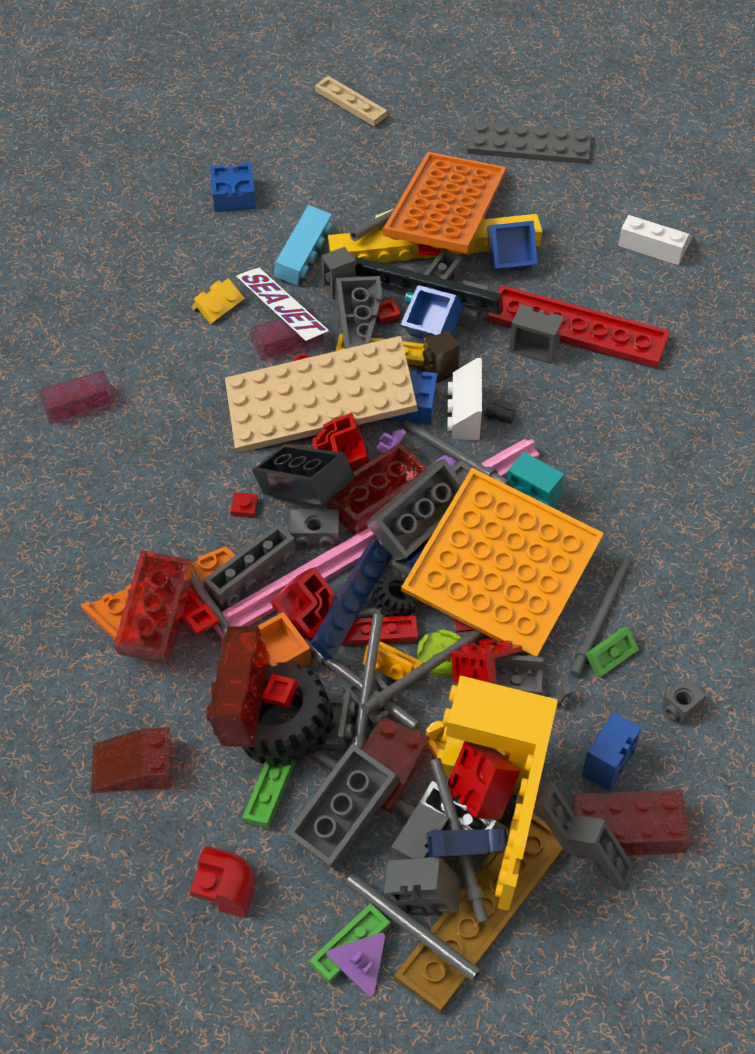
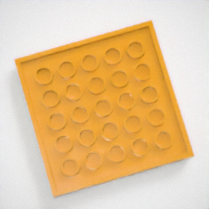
(502, 562)

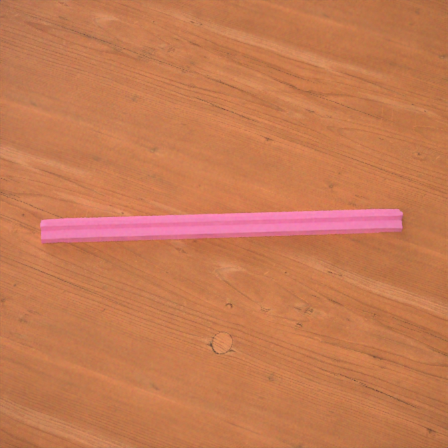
(344, 555)

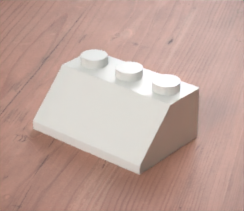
(654, 239)
(466, 402)

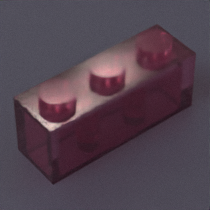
(278, 338)
(76, 396)

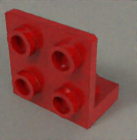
(478, 660)

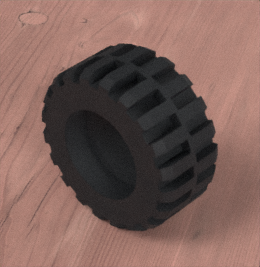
(304, 731)

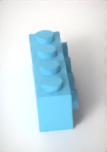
(302, 245)

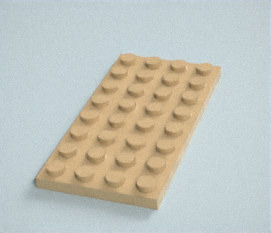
(304, 394)

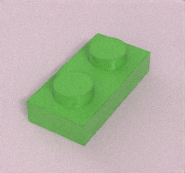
(612, 651)

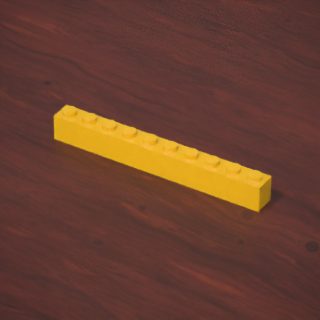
(384, 249)

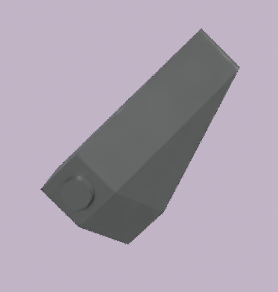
(357, 308)

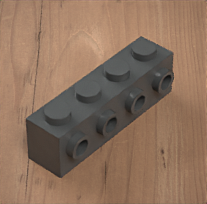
(250, 567)

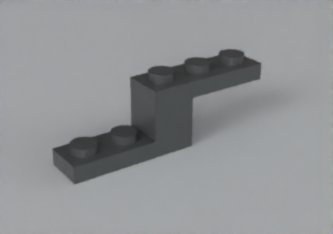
(583, 835)

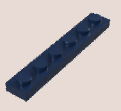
(350, 600)

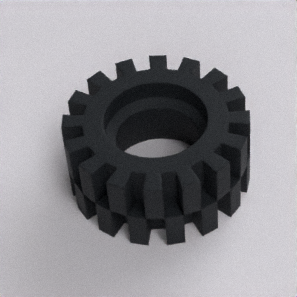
(387, 601)

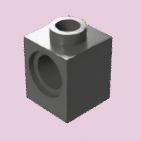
(686, 693)

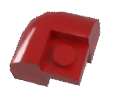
(345, 437)
(305, 601)
(225, 880)

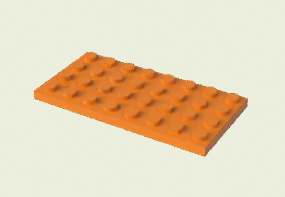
(445, 202)

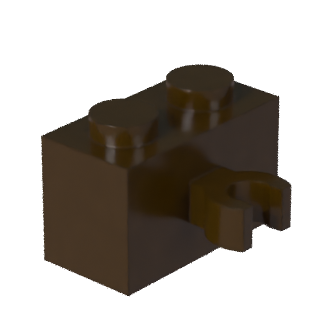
(440, 355)

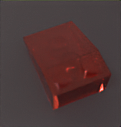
(398, 750)
(133, 761)

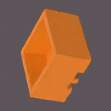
(285, 642)

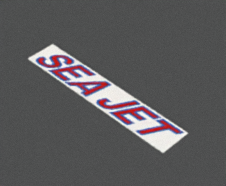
(282, 304)

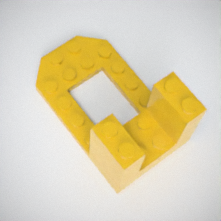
(520, 730)

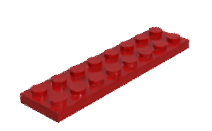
(590, 327)

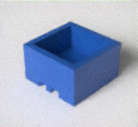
(232, 187)
(512, 245)
(432, 312)
(424, 390)
(611, 751)

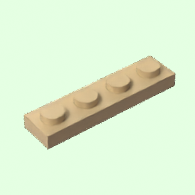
(351, 101)

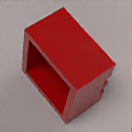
(483, 780)

